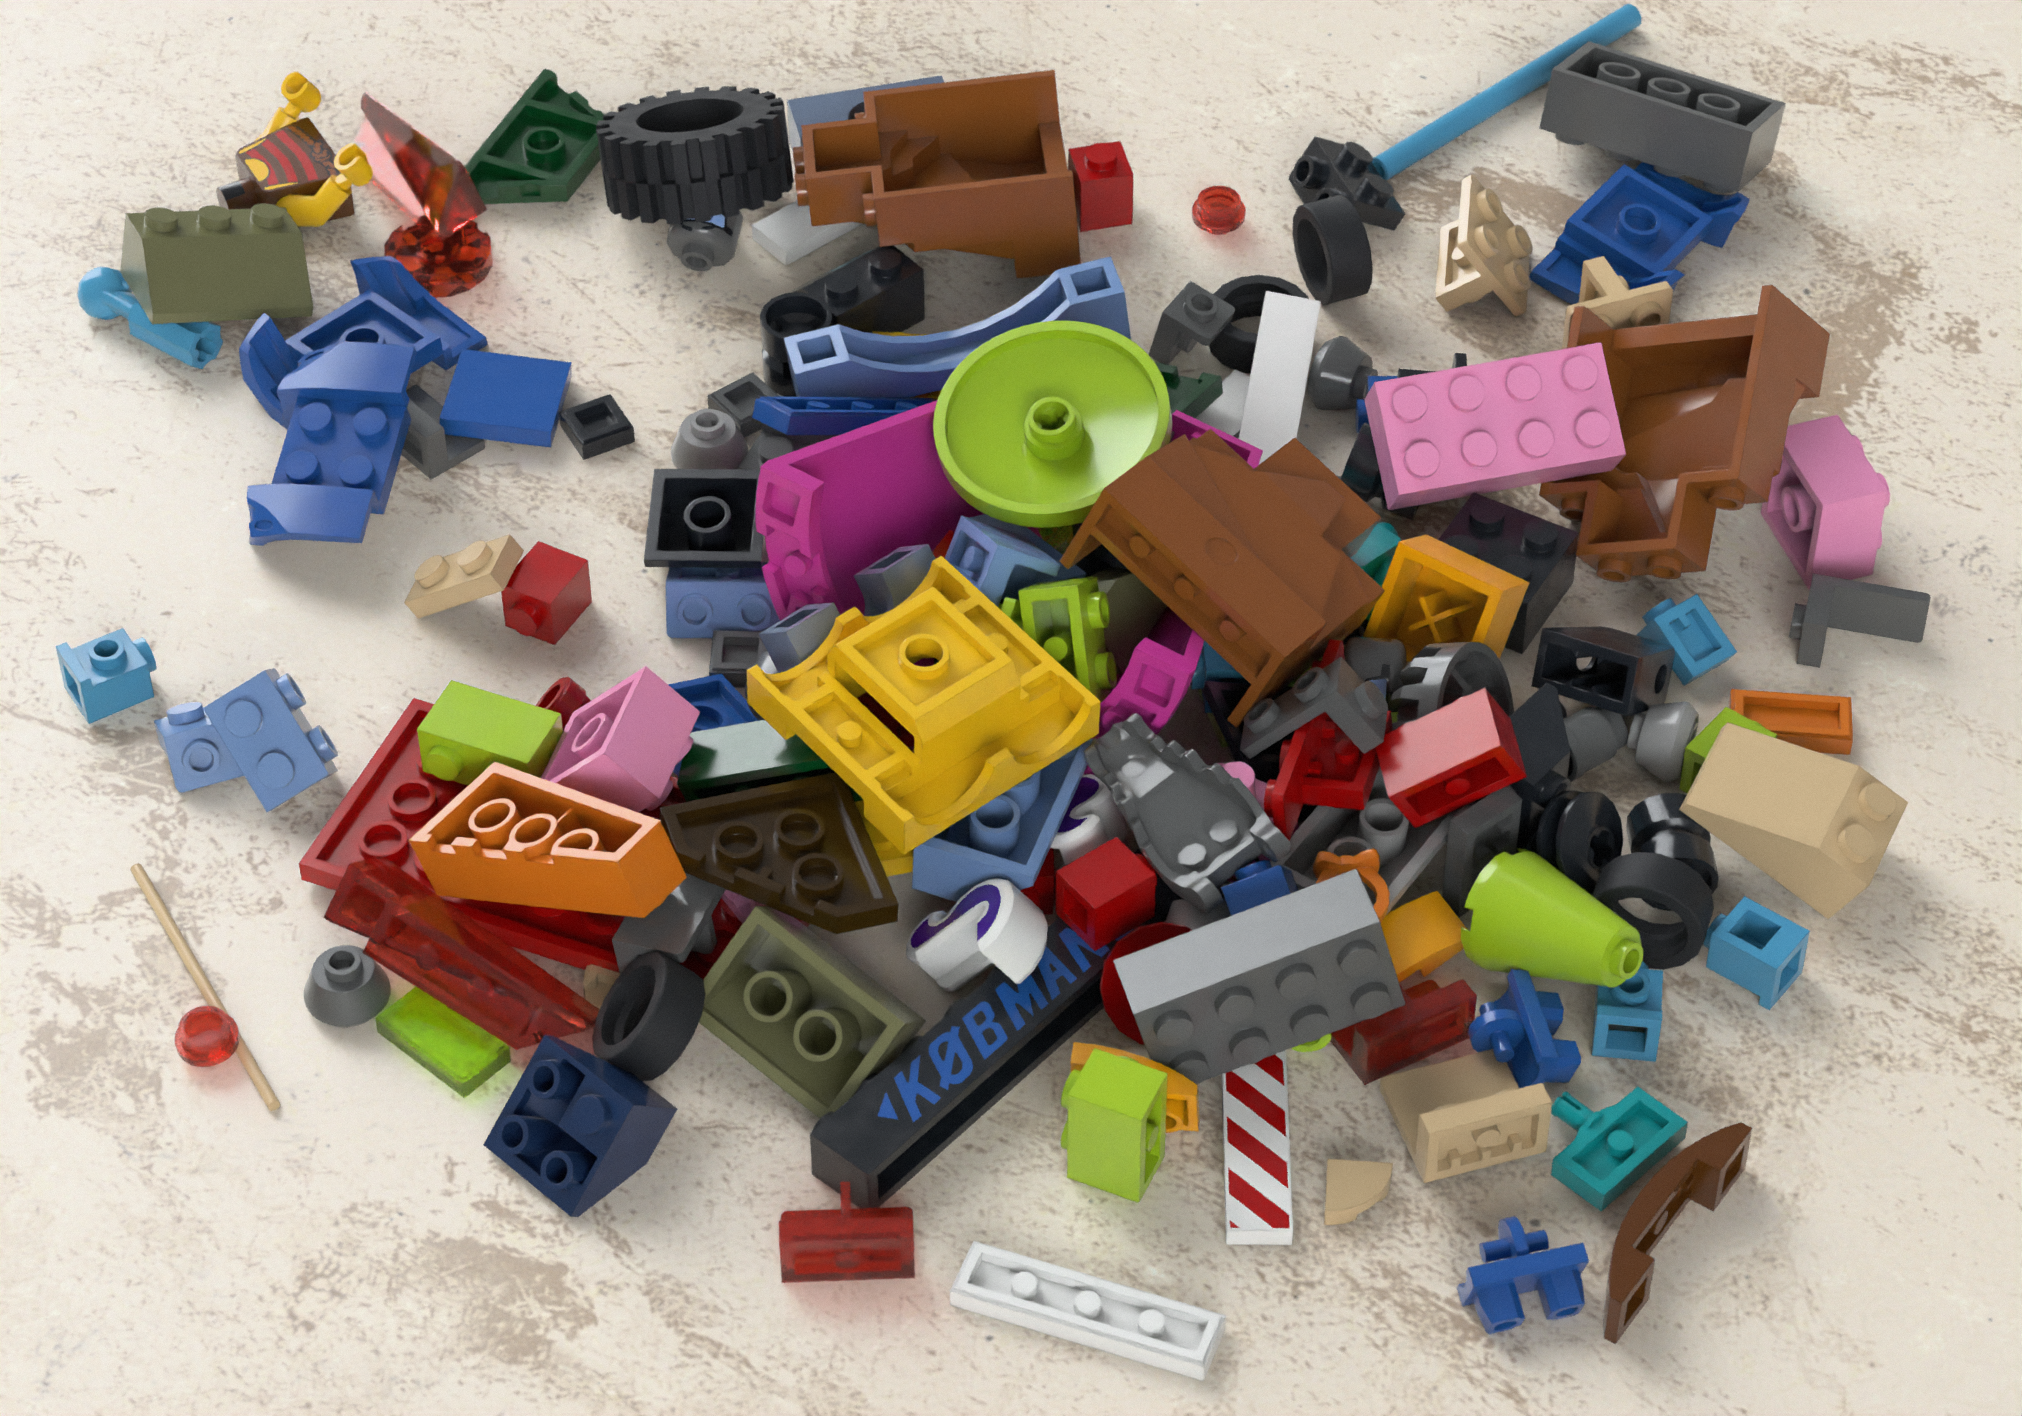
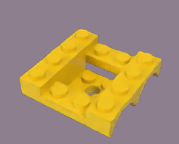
(977, 716)

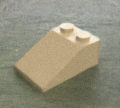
(1795, 814)

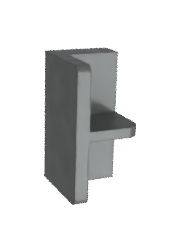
(673, 928)

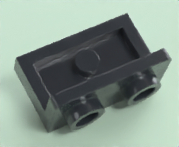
(1346, 170)

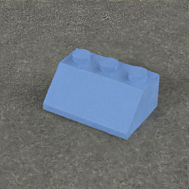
(1002, 837)

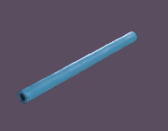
(1501, 94)

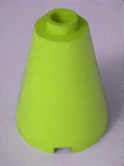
(1547, 925)

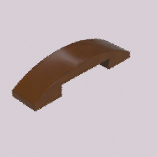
(1699, 1174)

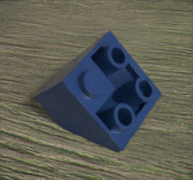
(578, 1125)

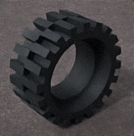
(695, 154)

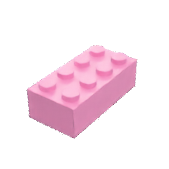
(1494, 426)

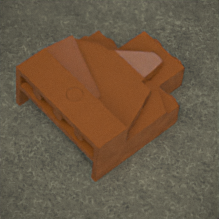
(950, 170)
(1699, 429)
(1241, 552)

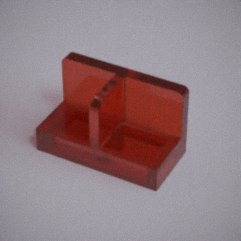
(1422, 1027)
(846, 1243)

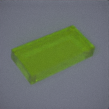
(443, 1041)

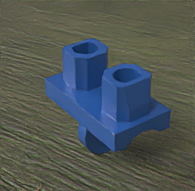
(1521, 1032)
(1496, 1284)

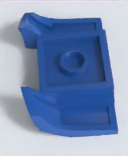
(1642, 229)
(387, 311)
(339, 445)

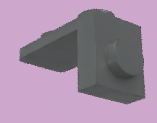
(1856, 608)
(1337, 690)

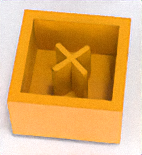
(1444, 598)

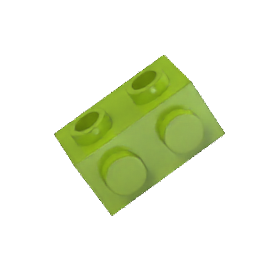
(1069, 625)
(477, 727)
(1115, 1124)

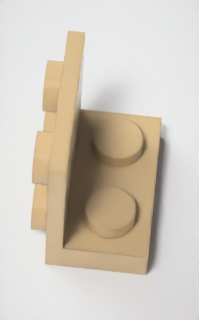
(1466, 1115)

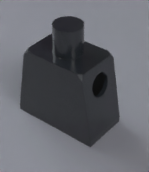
(1624, 669)

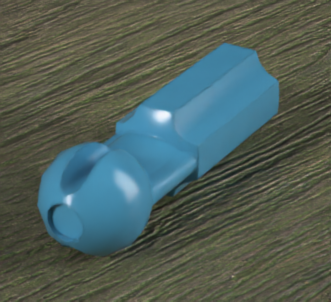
(107, 295)

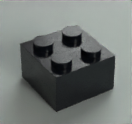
(1523, 547)

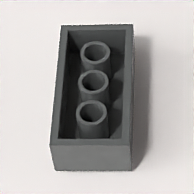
(1661, 117)
(1262, 980)

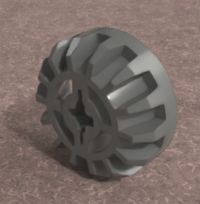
(1446, 673)

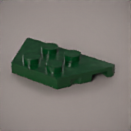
(538, 148)

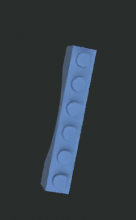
(863, 364)

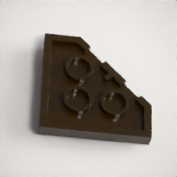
(789, 849)

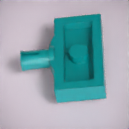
(1614, 1144)

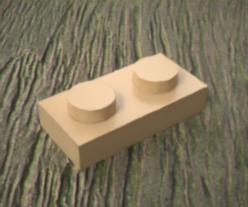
(463, 576)

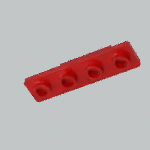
(1320, 766)

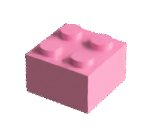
(1827, 502)
(625, 743)

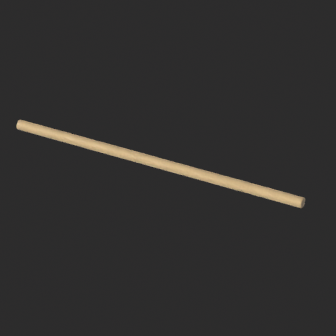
(202, 981)

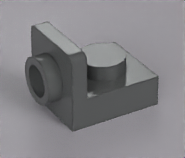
(1189, 319)

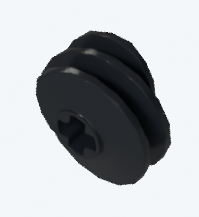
(1579, 835)

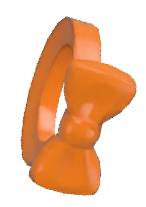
(1367, 864)

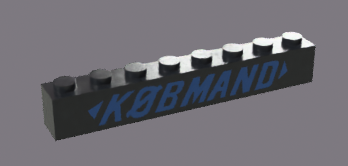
(962, 1066)

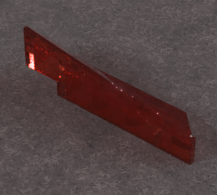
(416, 171)
(454, 957)

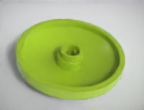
(1049, 420)

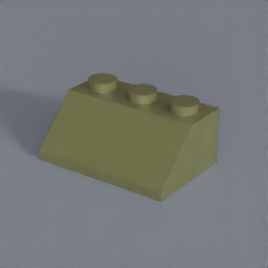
(216, 264)
(803, 1011)

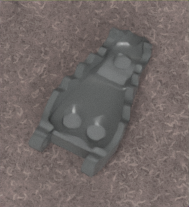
(1184, 814)

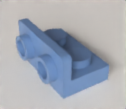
(717, 600)

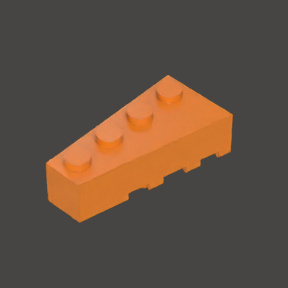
(547, 848)

